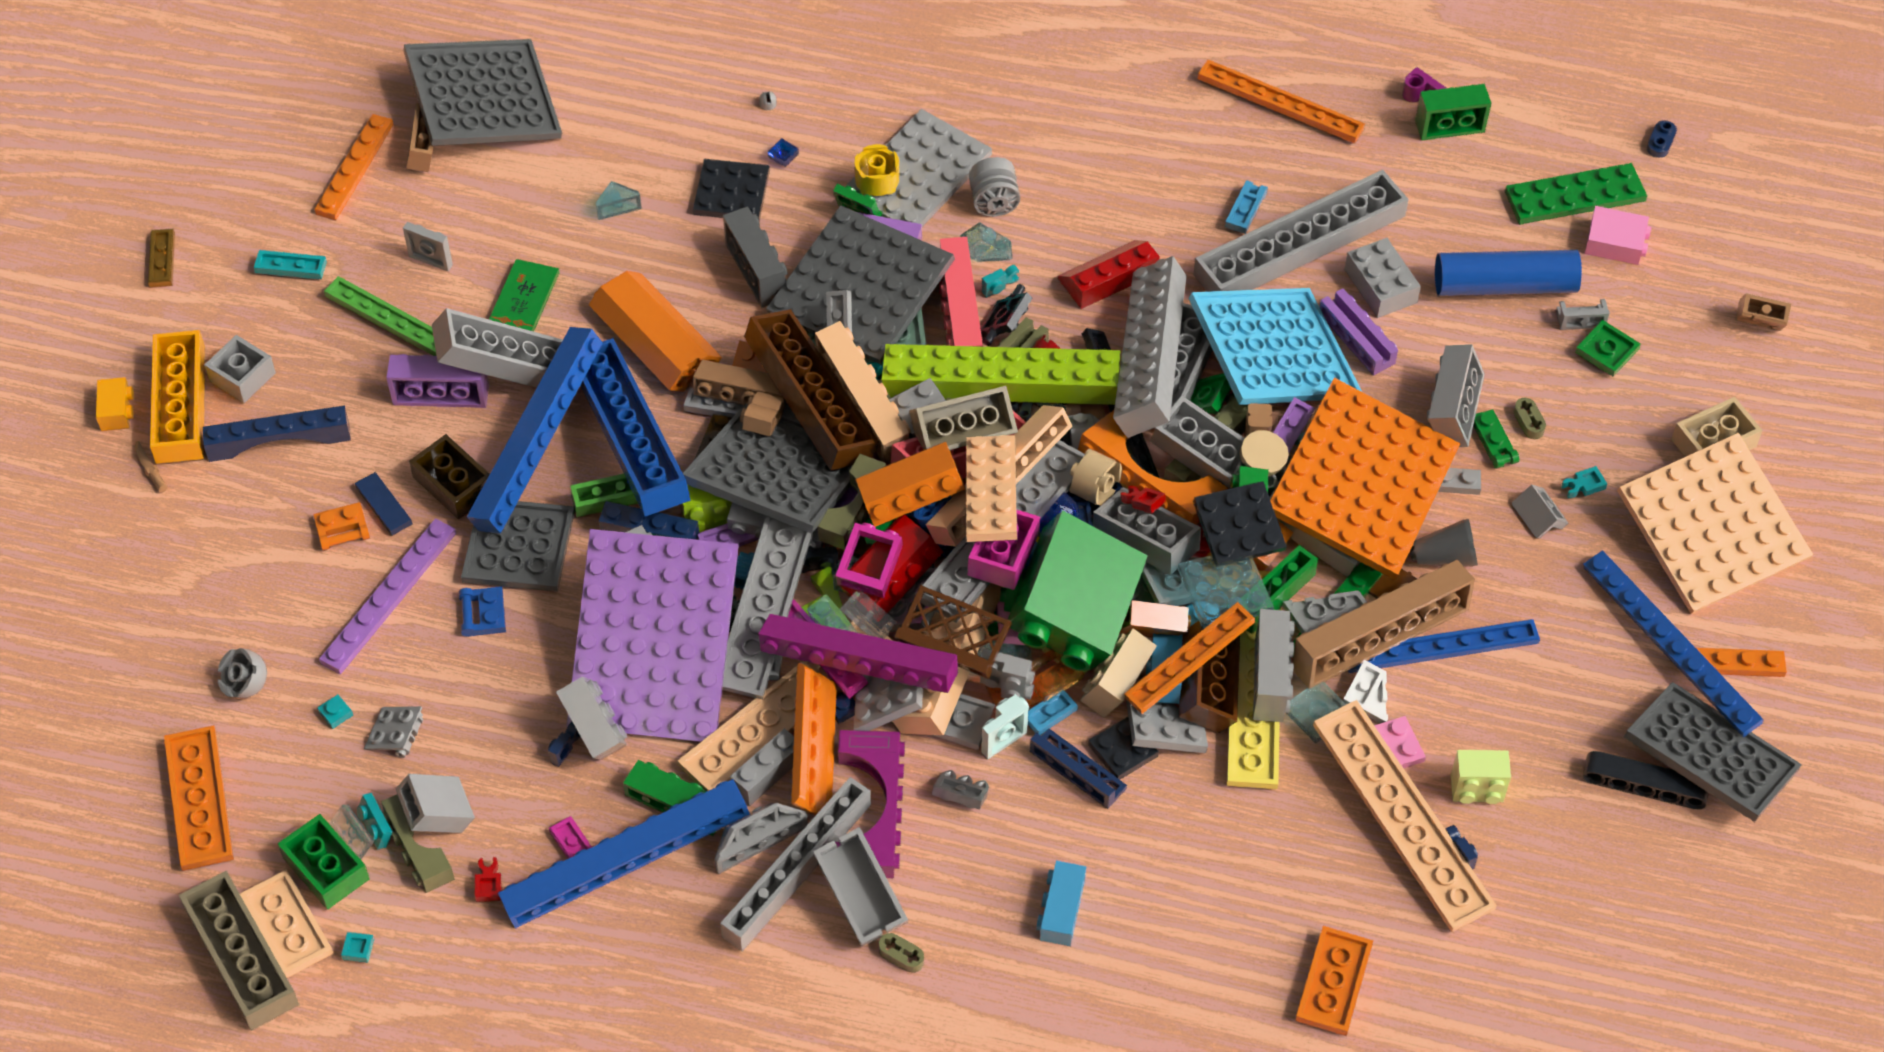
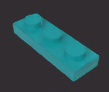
(290, 264)

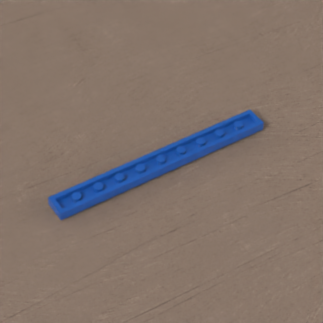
(1673, 644)

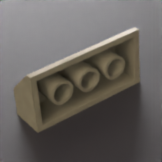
(967, 416)

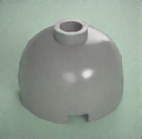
(242, 673)

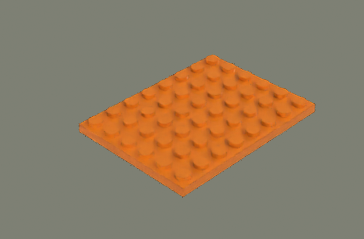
(1363, 478)

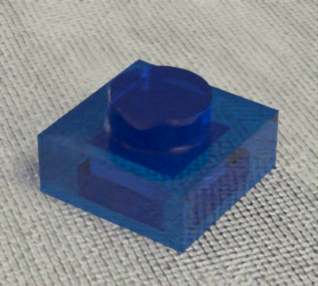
(783, 152)

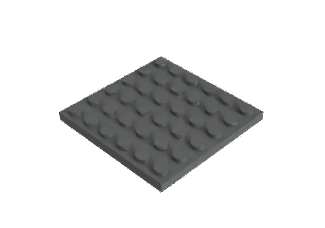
(481, 92)
(880, 266)
(770, 474)

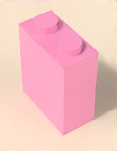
(1618, 235)

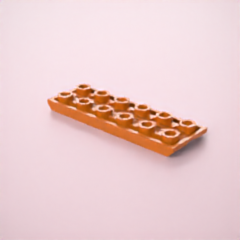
(813, 740)

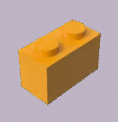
(113, 404)

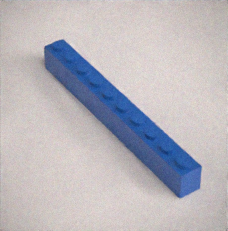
(534, 430)
(623, 853)

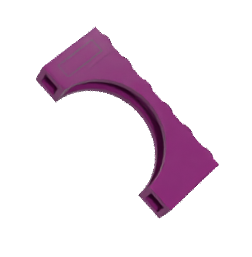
(879, 756)

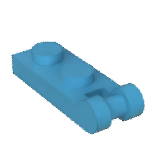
(1246, 207)

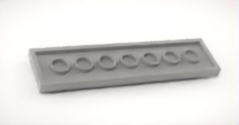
(766, 591)

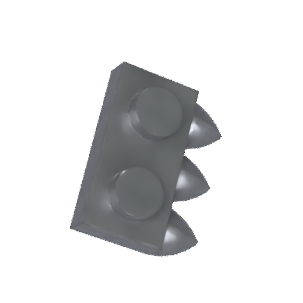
(961, 790)

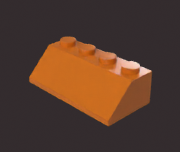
(910, 484)

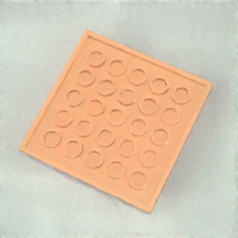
(1714, 523)

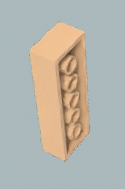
(862, 387)

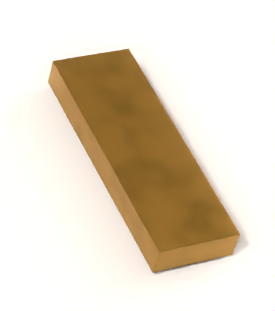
(161, 258)

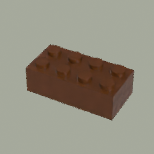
(1211, 691)

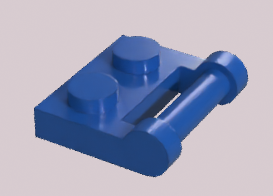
(490, 611)

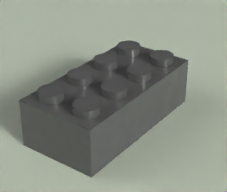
(754, 255)

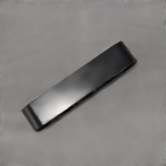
(1643, 780)

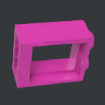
(862, 582)

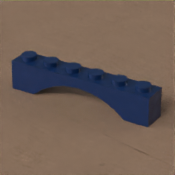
(233, 438)

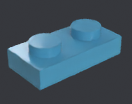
(1051, 712)

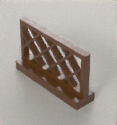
(965, 659)

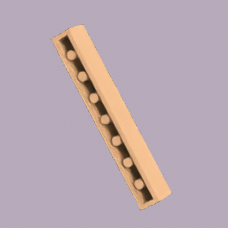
(1031, 444)

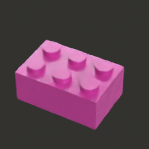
(1004, 560)

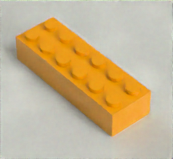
(177, 396)

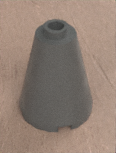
(1446, 546)

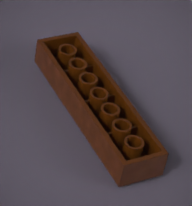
(810, 388)

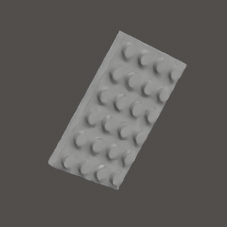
(931, 167)

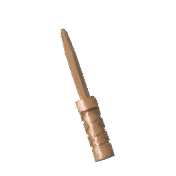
(150, 470)

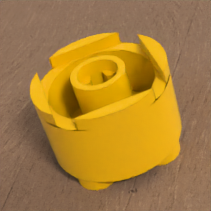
(876, 170)

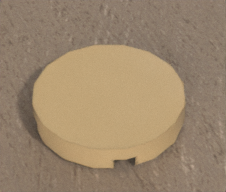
(1264, 451)

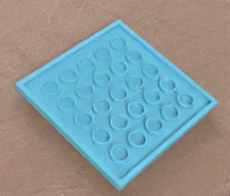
(1272, 344)

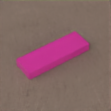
(569, 837)

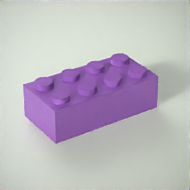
(425, 382)

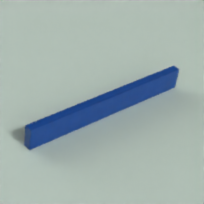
(1457, 644)

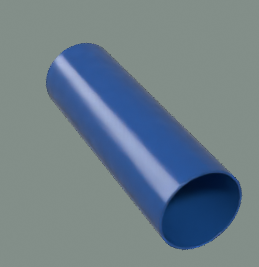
(1508, 272)

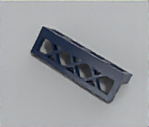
(1075, 771)

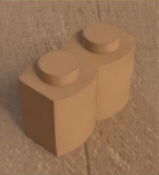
(762, 413)

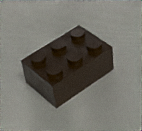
(449, 475)

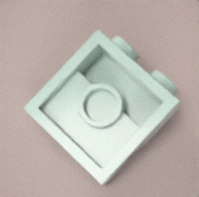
(1007, 727)

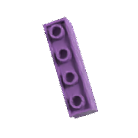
(1359, 332)

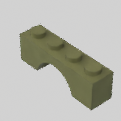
(838, 522)
(430, 864)

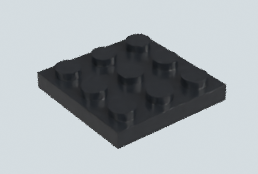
(730, 187)
(1239, 524)

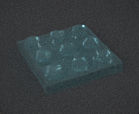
(1219, 588)

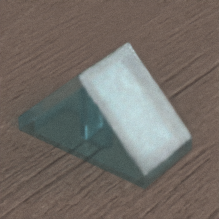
(617, 200)

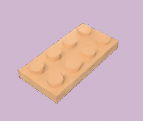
(286, 923)

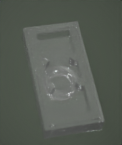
(352, 830)

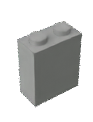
(435, 803)

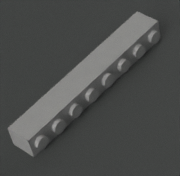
(794, 864)

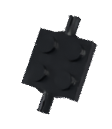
(1005, 315)

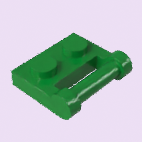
(850, 199)

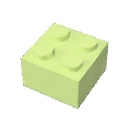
(1480, 776)

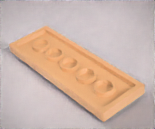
(991, 488)

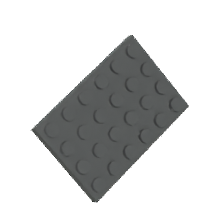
(1711, 752)

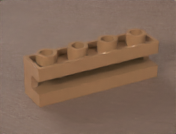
(731, 382)

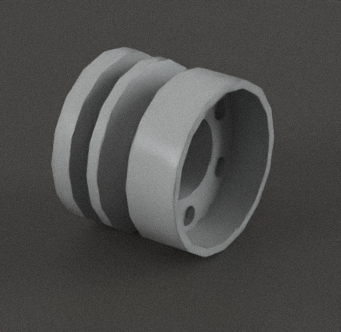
(994, 186)

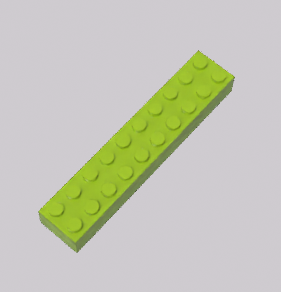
(1028, 373)

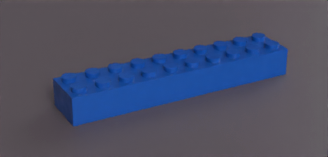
(633, 432)

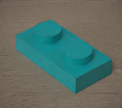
(374, 820)

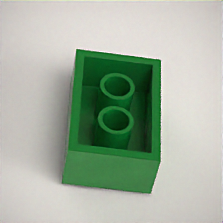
(1453, 112)
(323, 861)

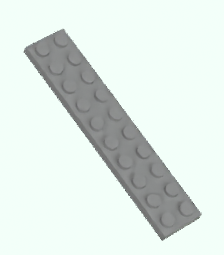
(1034, 495)

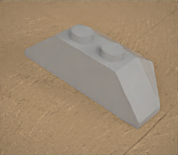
(757, 833)

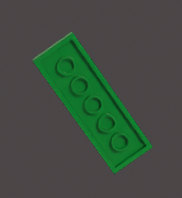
(1575, 193)

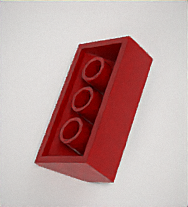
(1107, 273)
(915, 558)

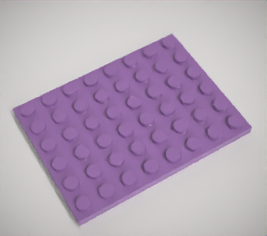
(657, 630)

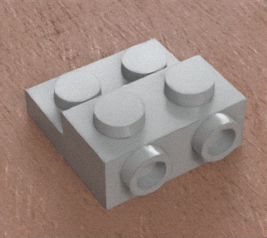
(1010, 675)

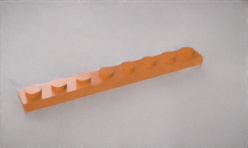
(1281, 101)

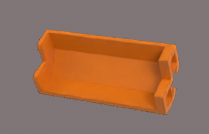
(652, 329)

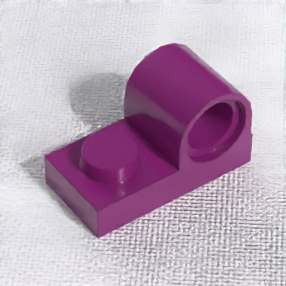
(1416, 82)

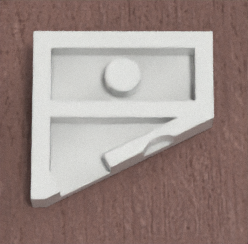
(1369, 691)

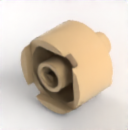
(1095, 477)

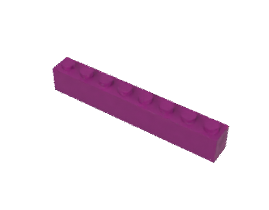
(858, 653)

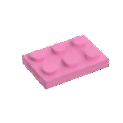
(1402, 741)

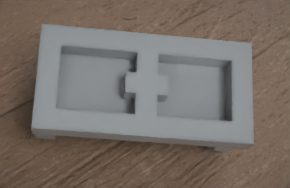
(1581, 317)

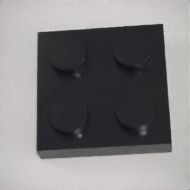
(1117, 752)

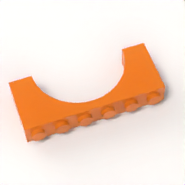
(1110, 441)

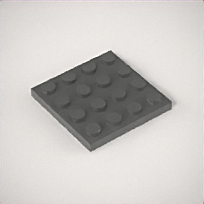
(526, 552)

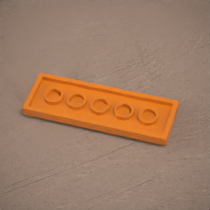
(198, 798)

